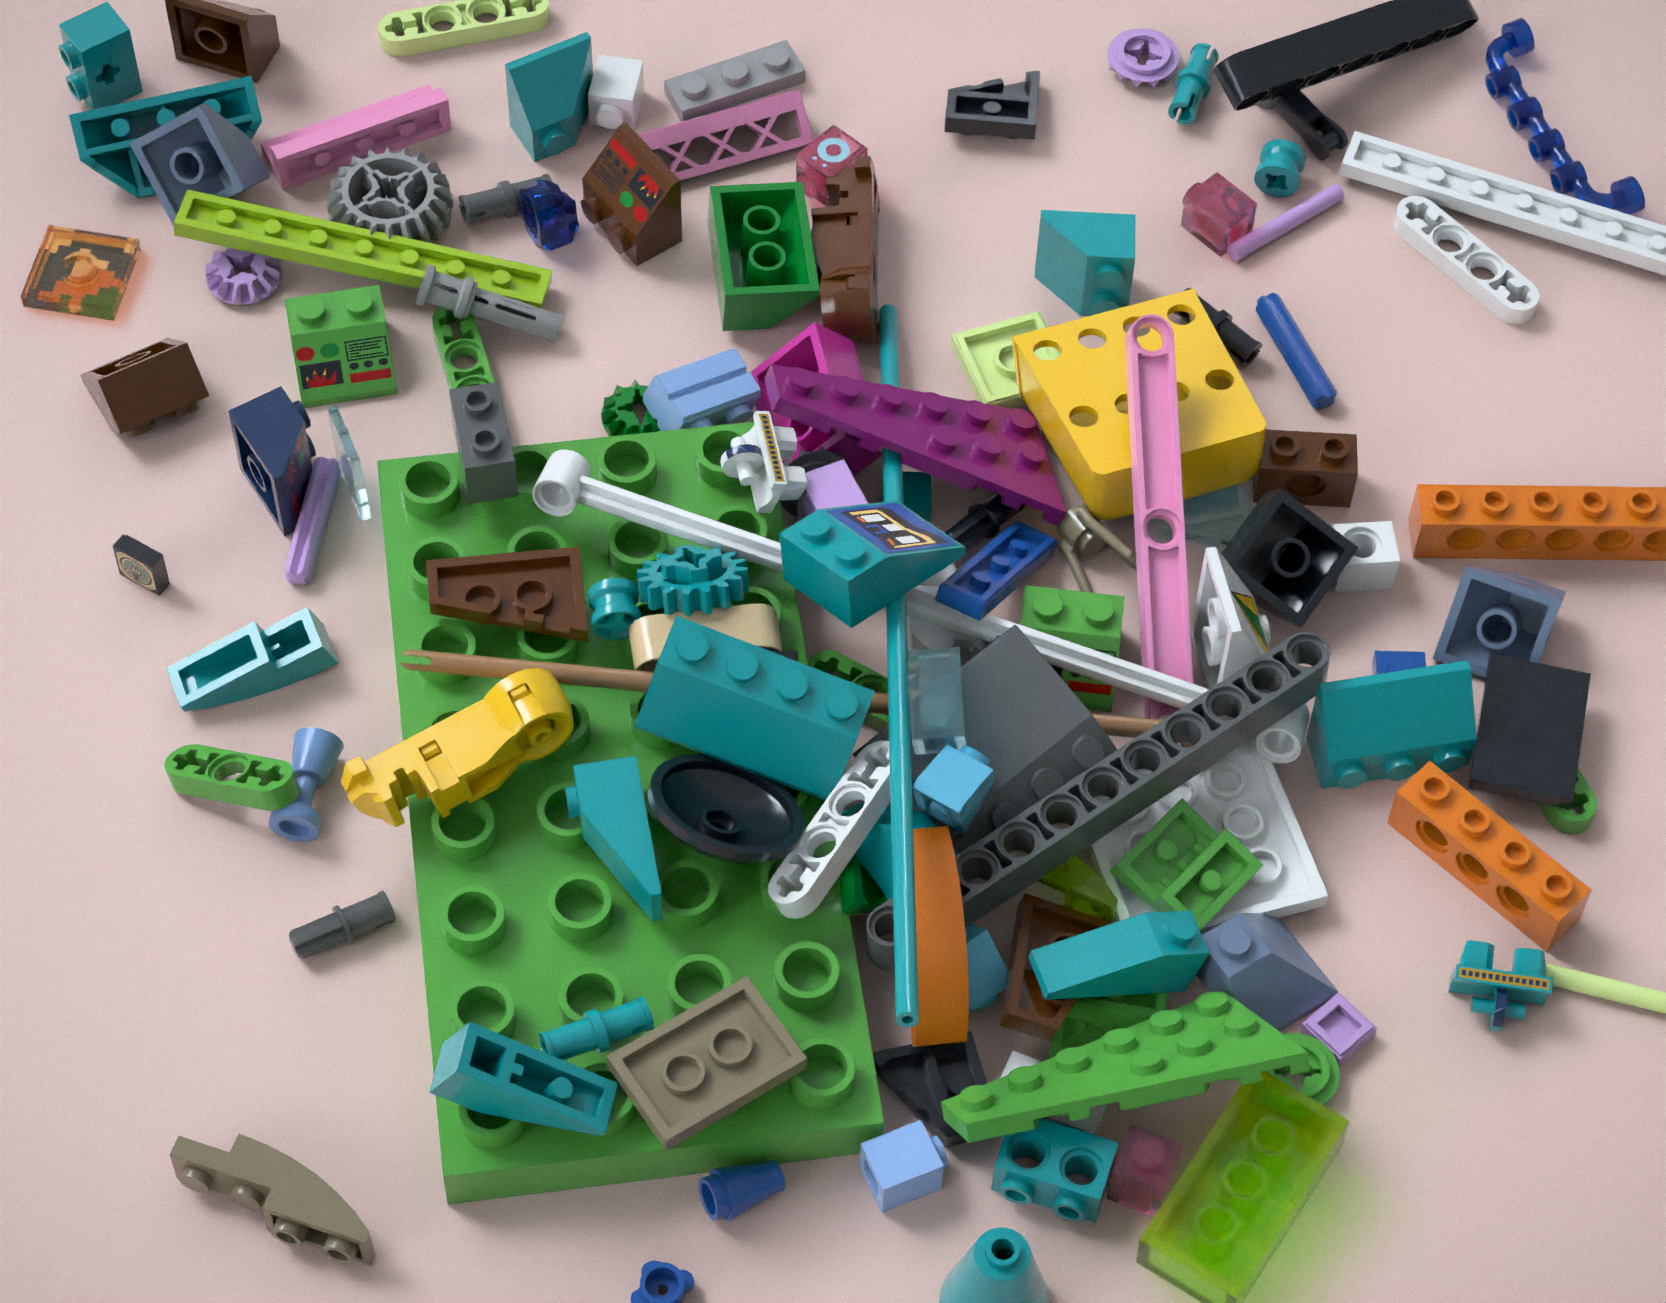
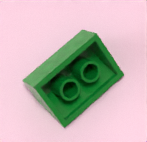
(761, 253)

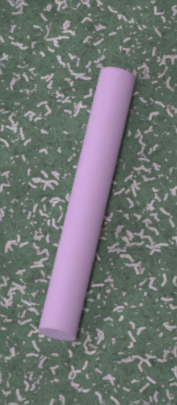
(1285, 222)

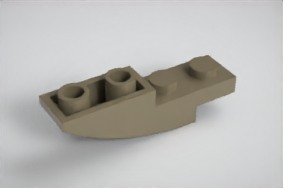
(293, 1198)

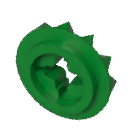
(618, 412)

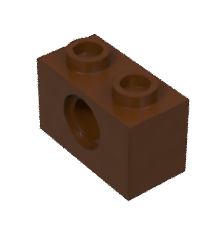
(1309, 467)

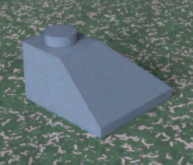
(200, 155)
(1498, 616)
(1264, 969)

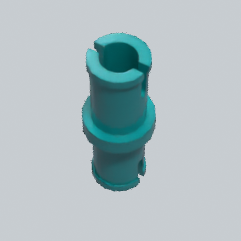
(1193, 83)
(597, 1030)

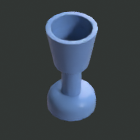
(312, 762)

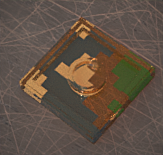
(80, 272)

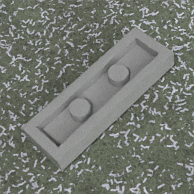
(734, 81)

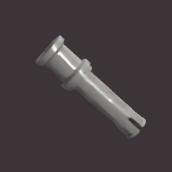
(466, 298)

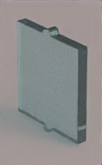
(349, 462)

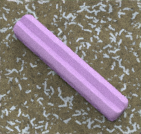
(312, 521)

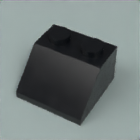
(1287, 556)

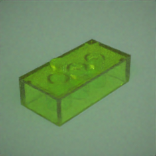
(1242, 1191)

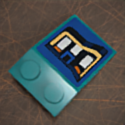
(863, 556)

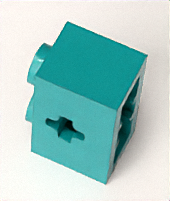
(99, 58)

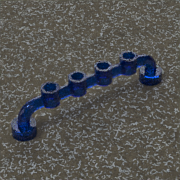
(1548, 143)

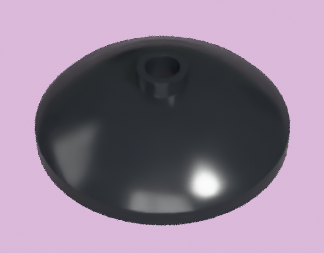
(725, 810)

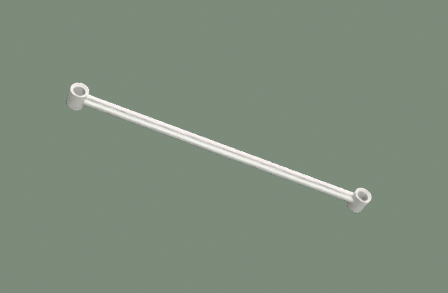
(568, 482)

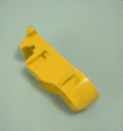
(467, 752)

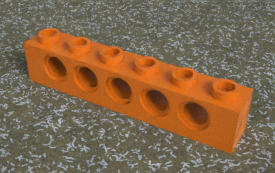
(1538, 522)

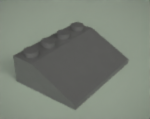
(1025, 726)

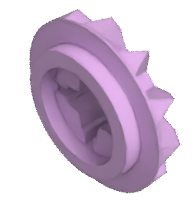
(1128, 48)
(244, 287)

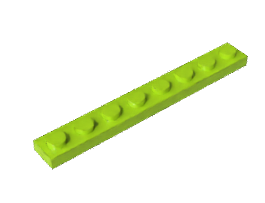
(349, 248)

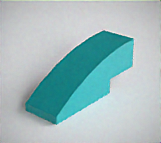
(253, 662)

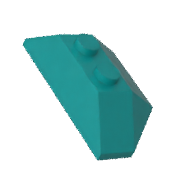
(105, 132)

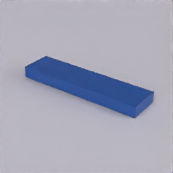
(996, 570)

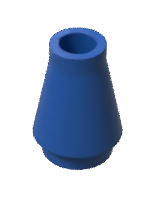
(739, 1188)

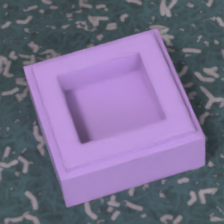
(1339, 1028)

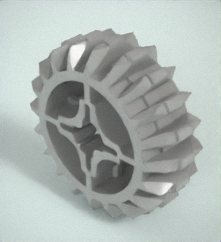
(390, 194)

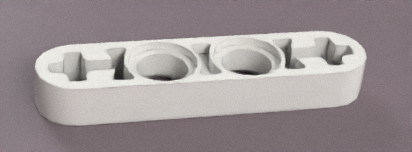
(1460, 263)
(801, 891)

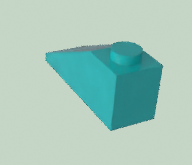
(617, 827)
(1123, 958)
(520, 1082)

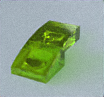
(1082, 889)

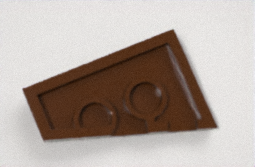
(513, 590)
(1038, 925)

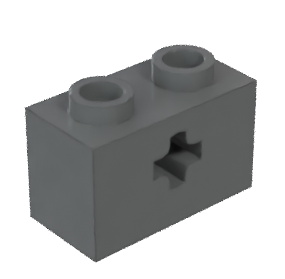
(483, 442)

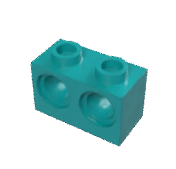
(1059, 1154)

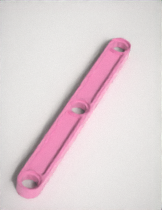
(1158, 495)

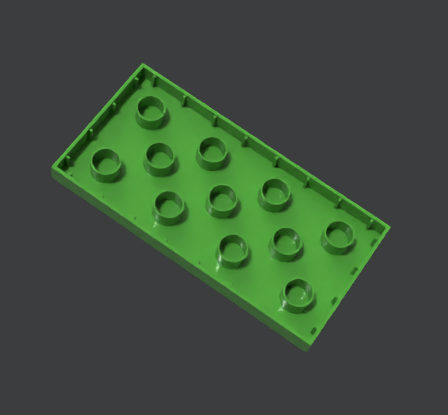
(525, 914)

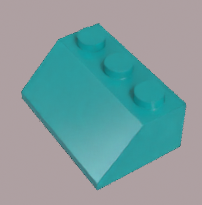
(1392, 724)

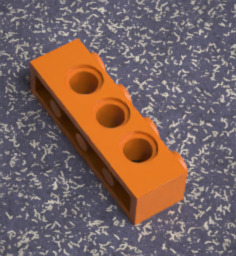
(1488, 856)

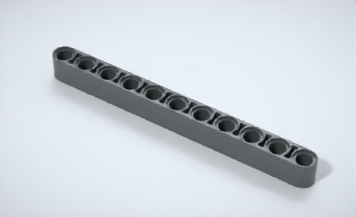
(1129, 790)

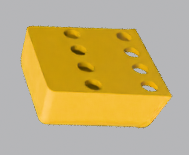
(1084, 403)

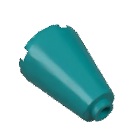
(996, 1271)

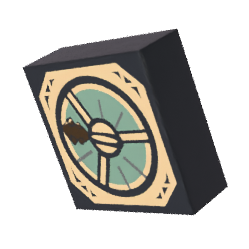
(141, 564)

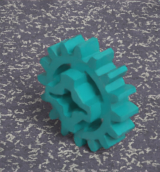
(692, 580)

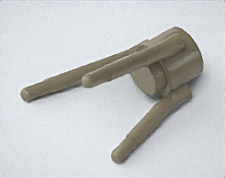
(1087, 535)

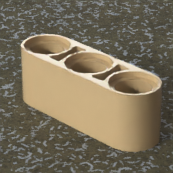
(746, 622)

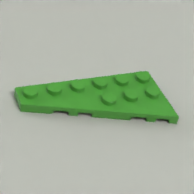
(1136, 1066)

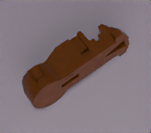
(847, 252)

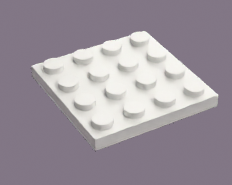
(1249, 801)

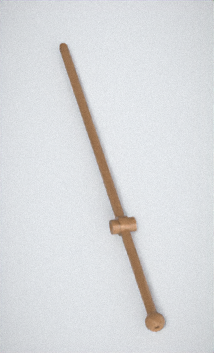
(639, 681)

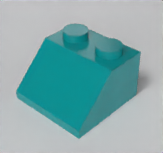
(1087, 258)

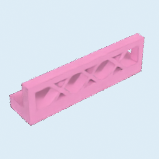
(727, 121)
(333, 142)

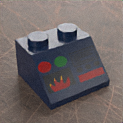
(275, 453)

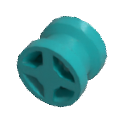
(1279, 168)
(613, 607)

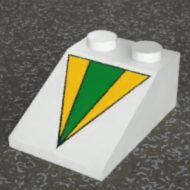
(1226, 622)

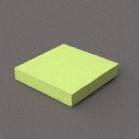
(989, 358)

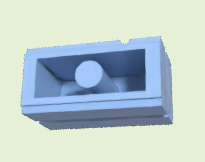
(703, 393)

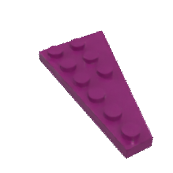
(934, 433)

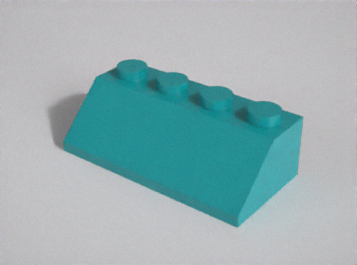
(753, 708)

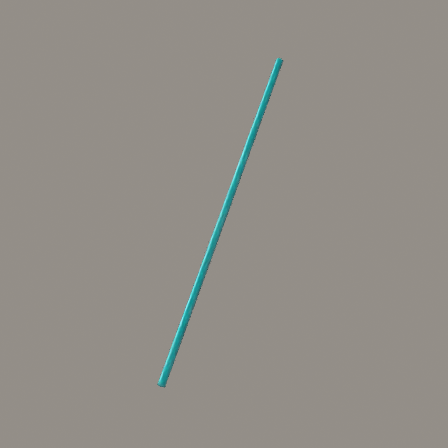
(899, 728)

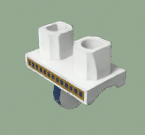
(758, 463)

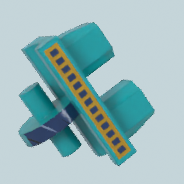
(1523, 984)

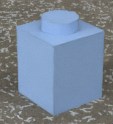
(903, 1165)

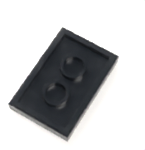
(1529, 731)

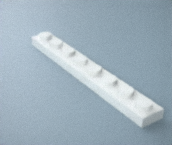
(1506, 202)

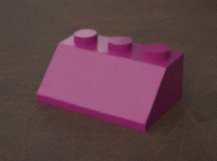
(826, 353)

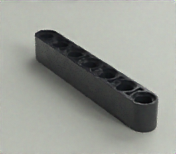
(1339, 48)

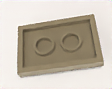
(706, 1062)

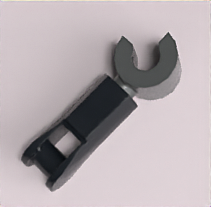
(1307, 121)

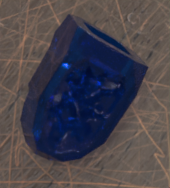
(548, 214)

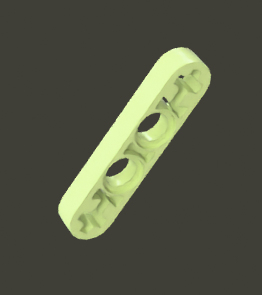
(465, 29)

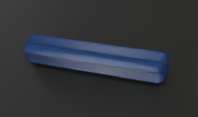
(1296, 351)

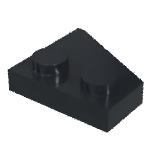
(994, 108)
(930, 1075)

